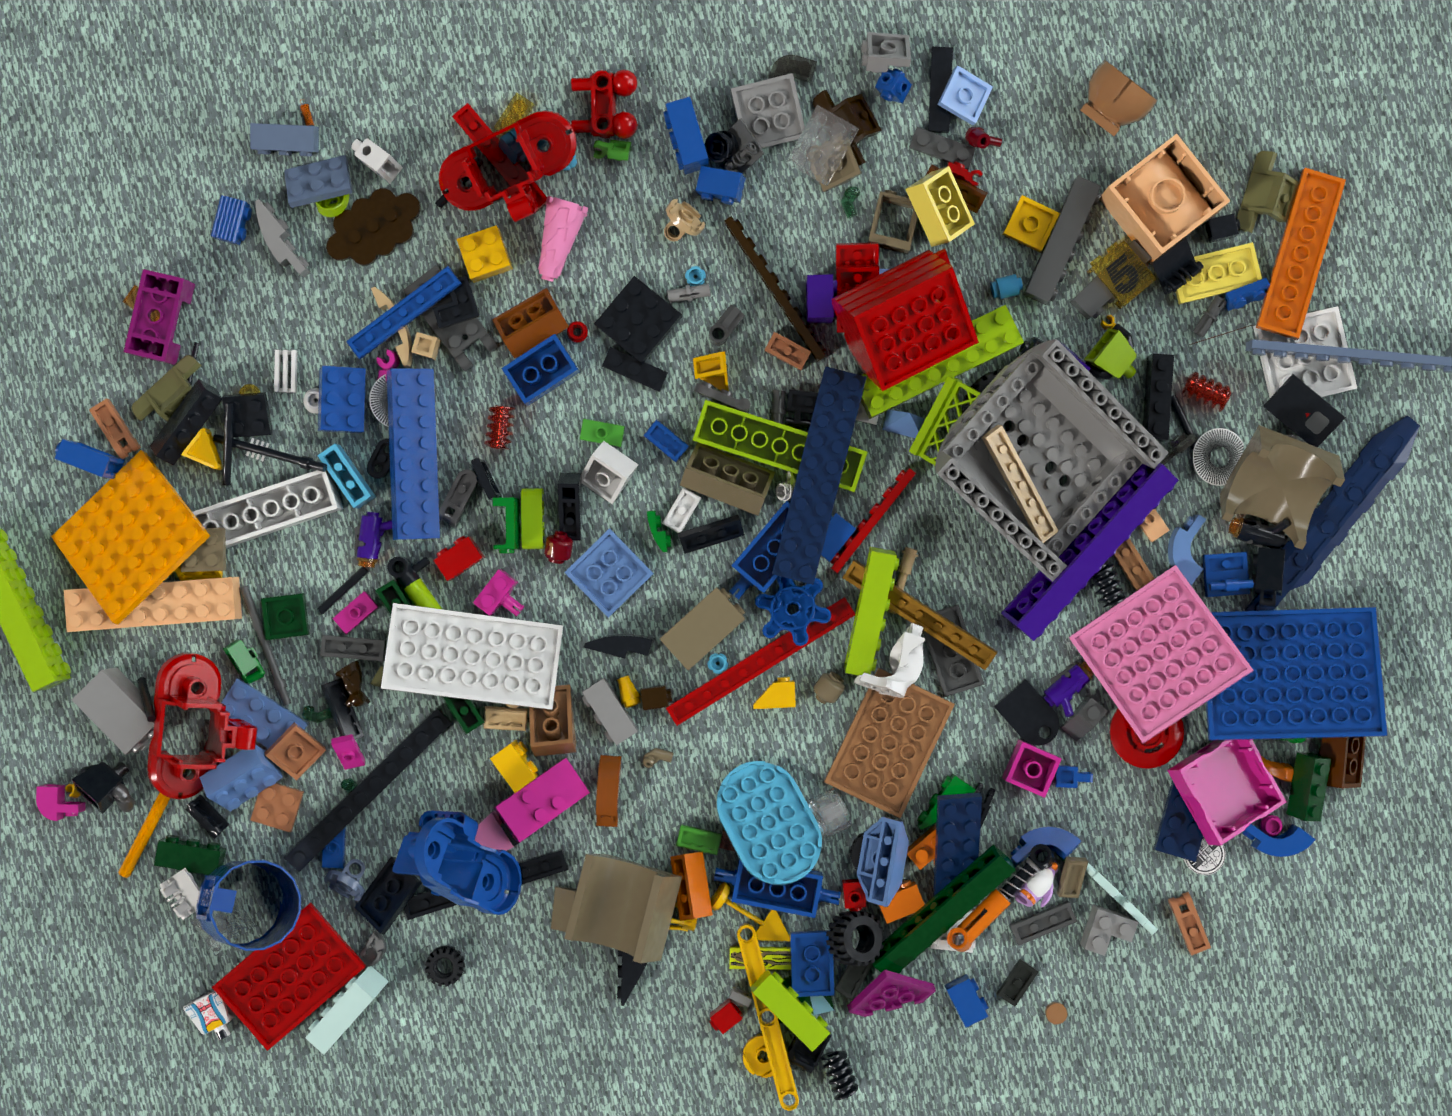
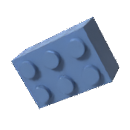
(240, 778)

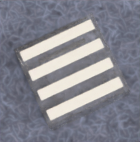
(258, 457)

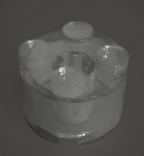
(829, 813)

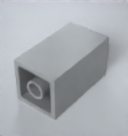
(117, 710)

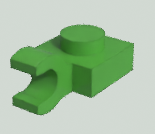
(614, 150)

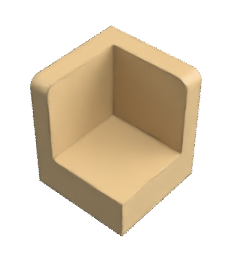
(426, 345)

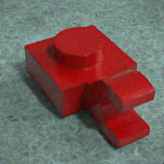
(959, 171)

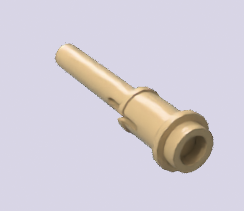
(905, 568)

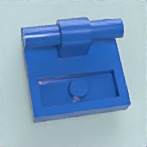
(1226, 574)

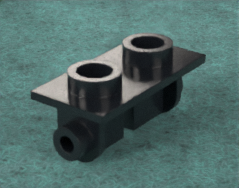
(207, 816)

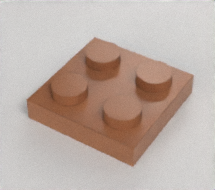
(295, 751)
(277, 807)

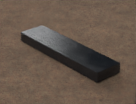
(939, 75)

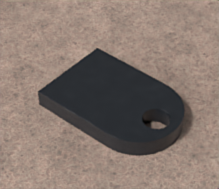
(1027, 713)

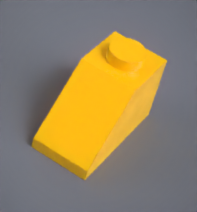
(777, 695)

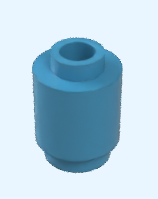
(1006, 287)

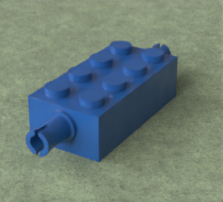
(759, 557)
(793, 898)

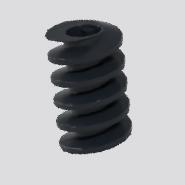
(1107, 585)
(841, 1074)

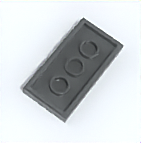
(952, 669)

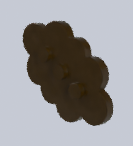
(373, 227)

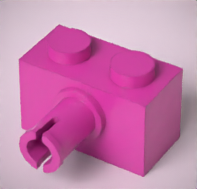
(497, 594)

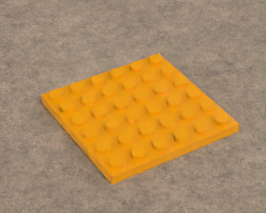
(130, 537)

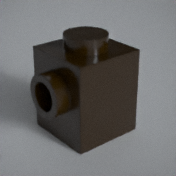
(655, 697)

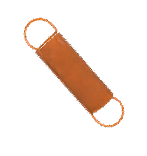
(306, 114)

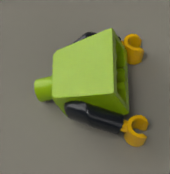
(1112, 353)

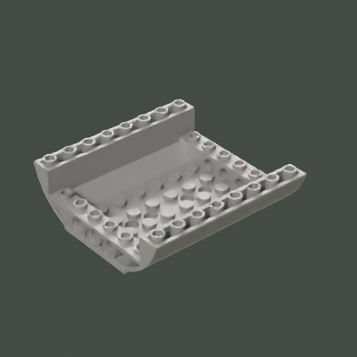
(1065, 421)

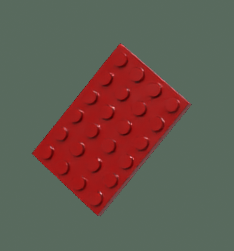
(289, 980)

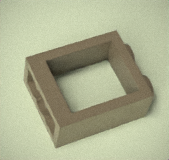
(888, 242)

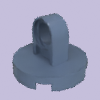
(345, 882)

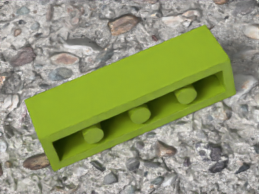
(790, 1010)

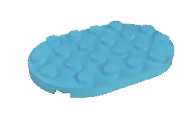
(769, 823)

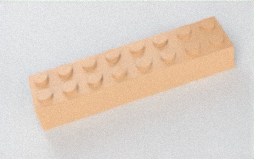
(168, 604)

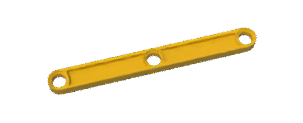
(770, 1030)

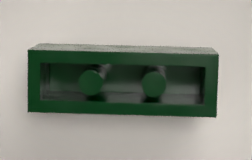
(1308, 786)
(189, 854)

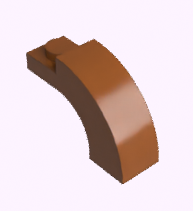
(608, 791)

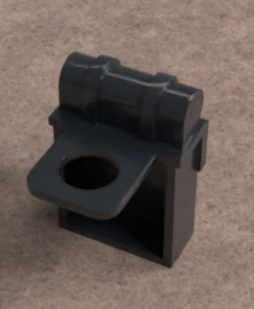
(803, 1057)

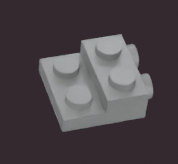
(884, 50)

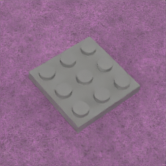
(770, 110)

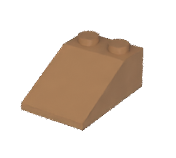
(553, 729)

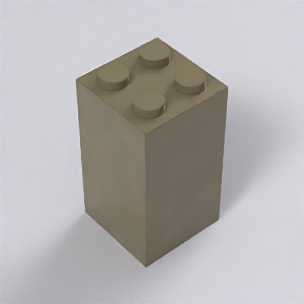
(703, 627)

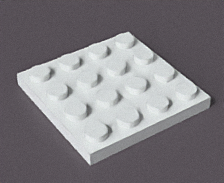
(1323, 377)

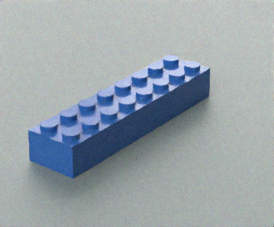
(413, 454)

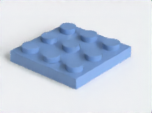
(609, 572)

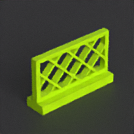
(938, 414)

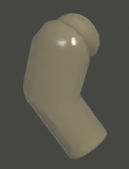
(655, 755)

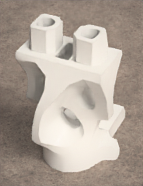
(905, 663)

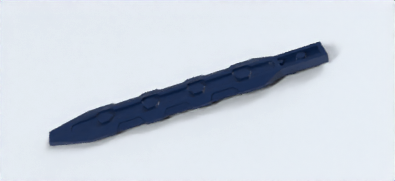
(1343, 506)

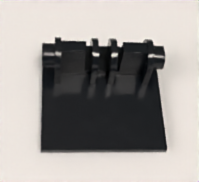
(1176, 267)

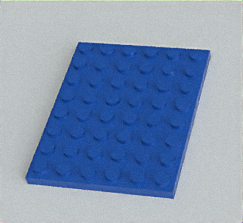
(1310, 676)

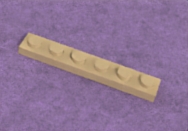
(1019, 483)

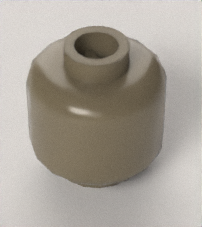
(829, 688)

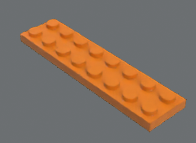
(1300, 253)

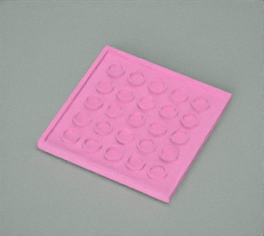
(1160, 654)

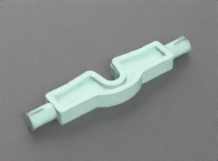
(1129, 907)

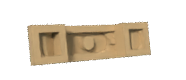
(404, 350)

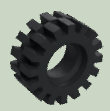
(442, 978)

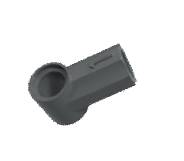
(726, 324)

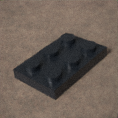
(387, 897)

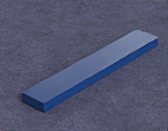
(403, 312)

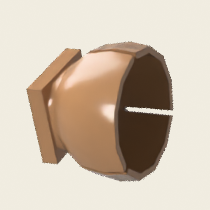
(1115, 99)

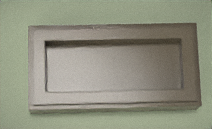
(1072, 877)

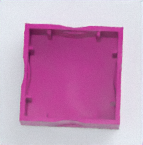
(1226, 788)

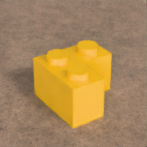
(514, 766)

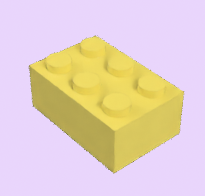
(940, 206)

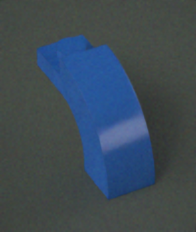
(1056, 839)
(1286, 844)

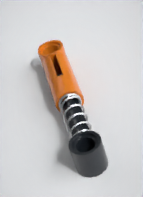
(998, 900)

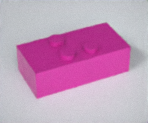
(541, 800)

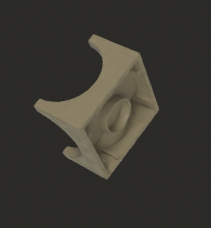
(1280, 481)

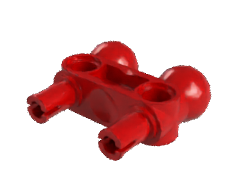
(604, 104)

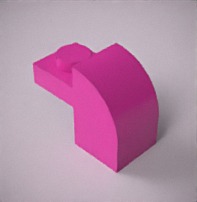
(52, 803)

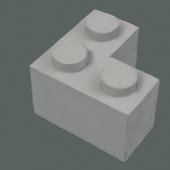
(1104, 924)

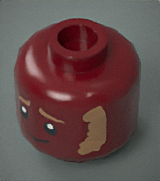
(558, 547)

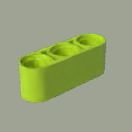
(531, 518)

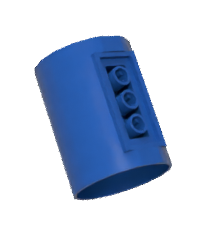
(223, 900)

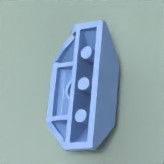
(882, 860)

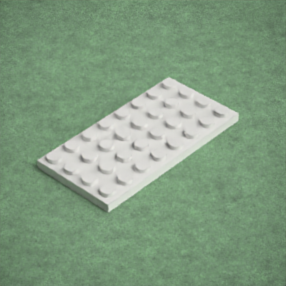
(472, 656)

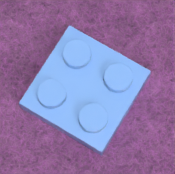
(965, 95)

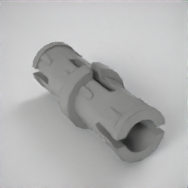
(689, 293)

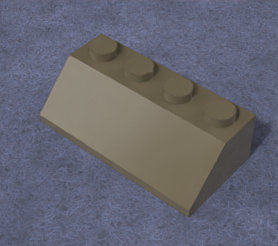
(727, 478)

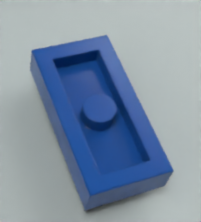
(1241, 296)

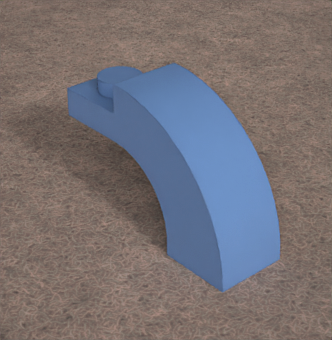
(1180, 545)

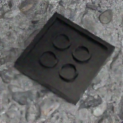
(638, 319)

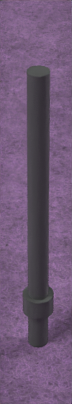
(279, 683)

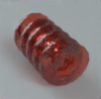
(1208, 390)
(499, 427)

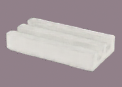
(285, 353)

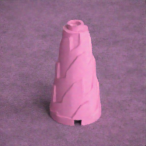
(559, 233)

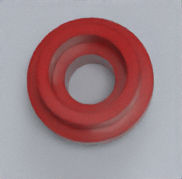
(570, 331)

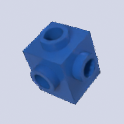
(893, 85)

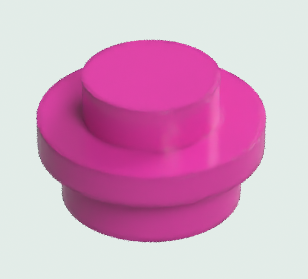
(1271, 825)

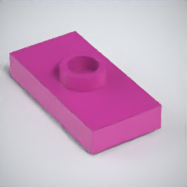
(355, 612)
(348, 751)

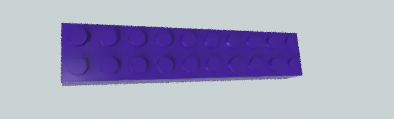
(1041, 598)

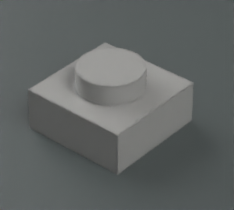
(740, 997)

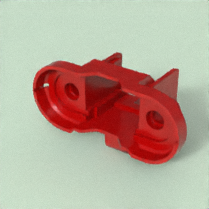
(522, 203)
(174, 689)

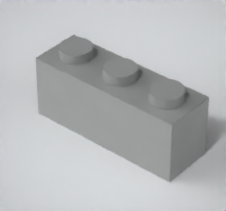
(609, 711)

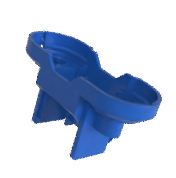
(458, 865)

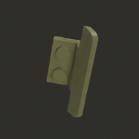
(1266, 193)
(167, 391)

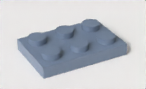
(318, 181)

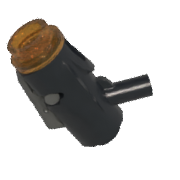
(1259, 533)

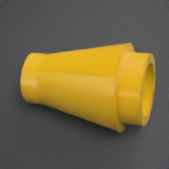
(628, 692)

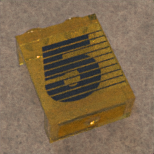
(1122, 273)

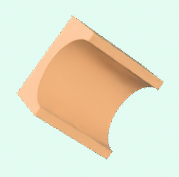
(1164, 198)

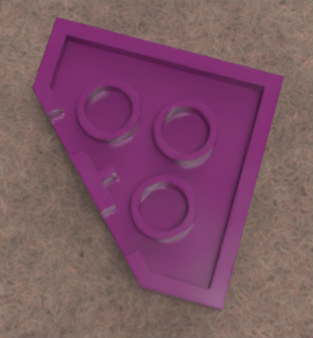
(890, 989)

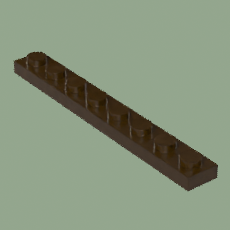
(771, 280)

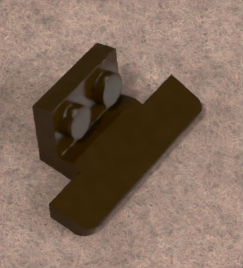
(856, 112)

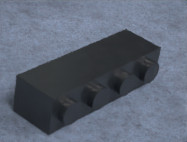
(1158, 395)
(186, 422)

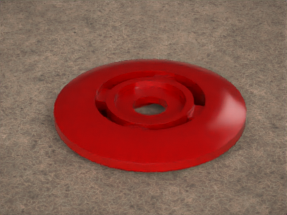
(1131, 748)

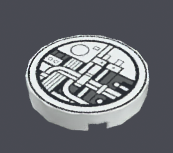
(1209, 859)

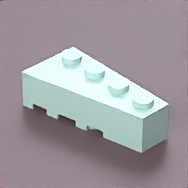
(346, 1009)

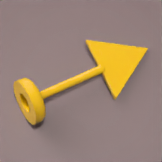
(770, 928)

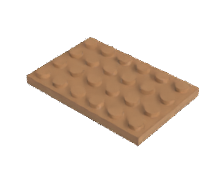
(889, 746)

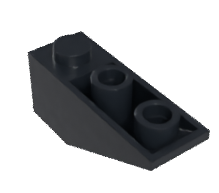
(629, 974)

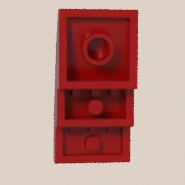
(854, 266)

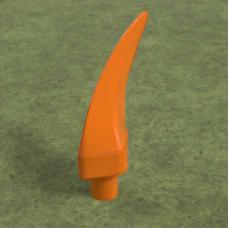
(1279, 770)

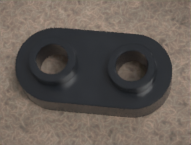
(379, 457)

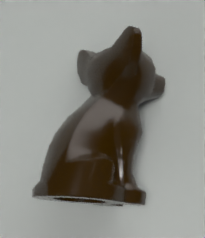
(353, 679)

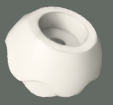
(309, 400)

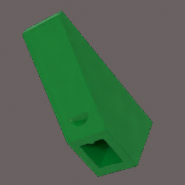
(950, 785)

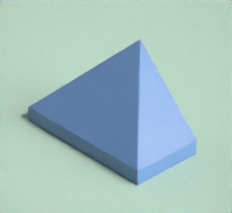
(902, 423)

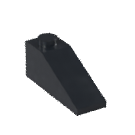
(570, 504)

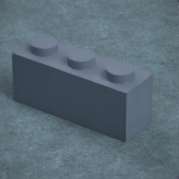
(284, 139)

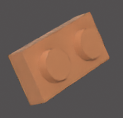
(787, 351)

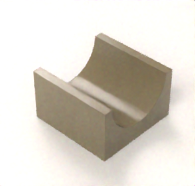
(623, 906)

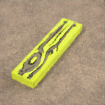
(773, 957)

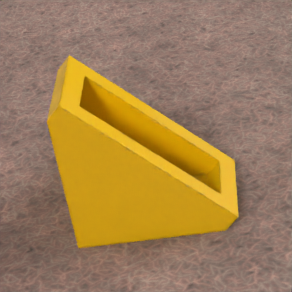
(712, 369)
(203, 450)

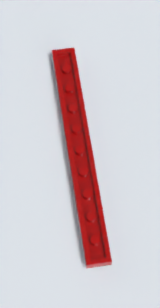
(754, 665)

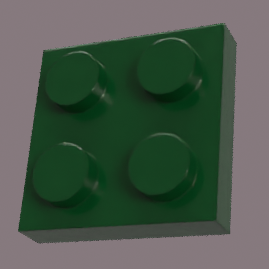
(285, 616)

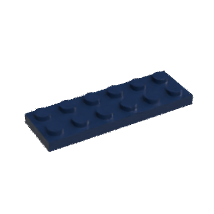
(956, 836)

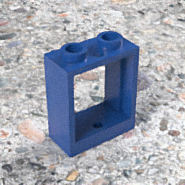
(88, 458)

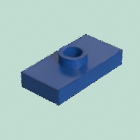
(666, 441)
(334, 853)

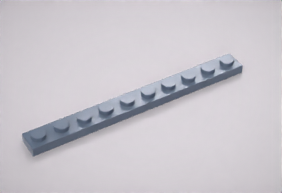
(1345, 355)

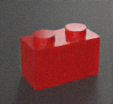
(458, 558)

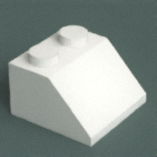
(608, 472)

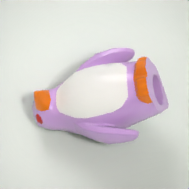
(1037, 887)

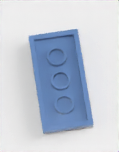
(261, 711)

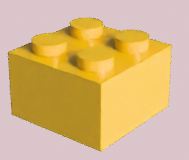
(484, 254)

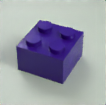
(819, 295)

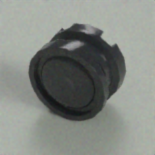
(721, 146)

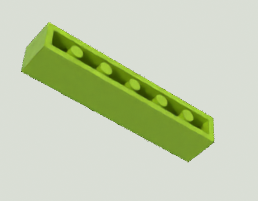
(870, 611)

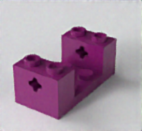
(151, 338)

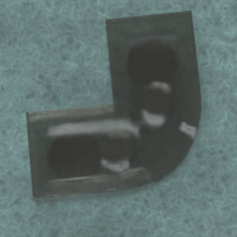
(801, 67)

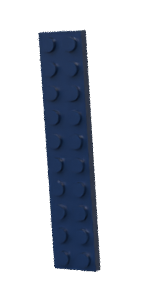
(819, 475)

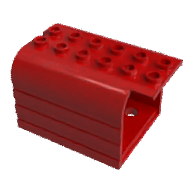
(905, 319)

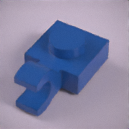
(1069, 776)

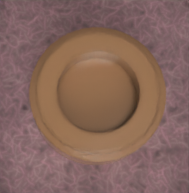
(1056, 1013)

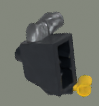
(102, 787)

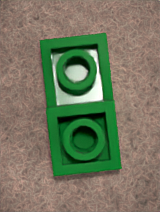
(660, 537)

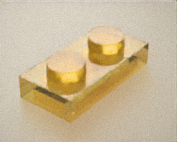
(517, 109)

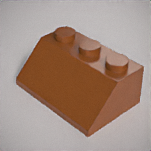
(530, 323)

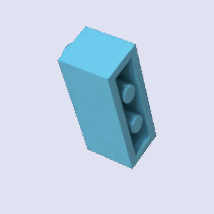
(346, 476)

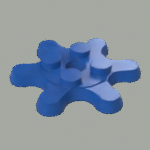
(798, 622)

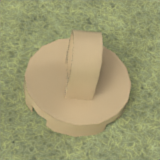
(684, 218)

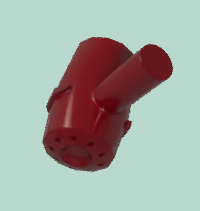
(979, 138)

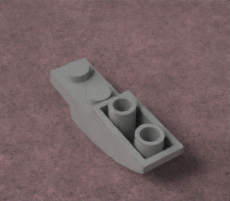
(274, 234)

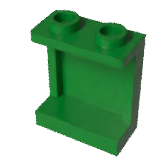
(512, 524)

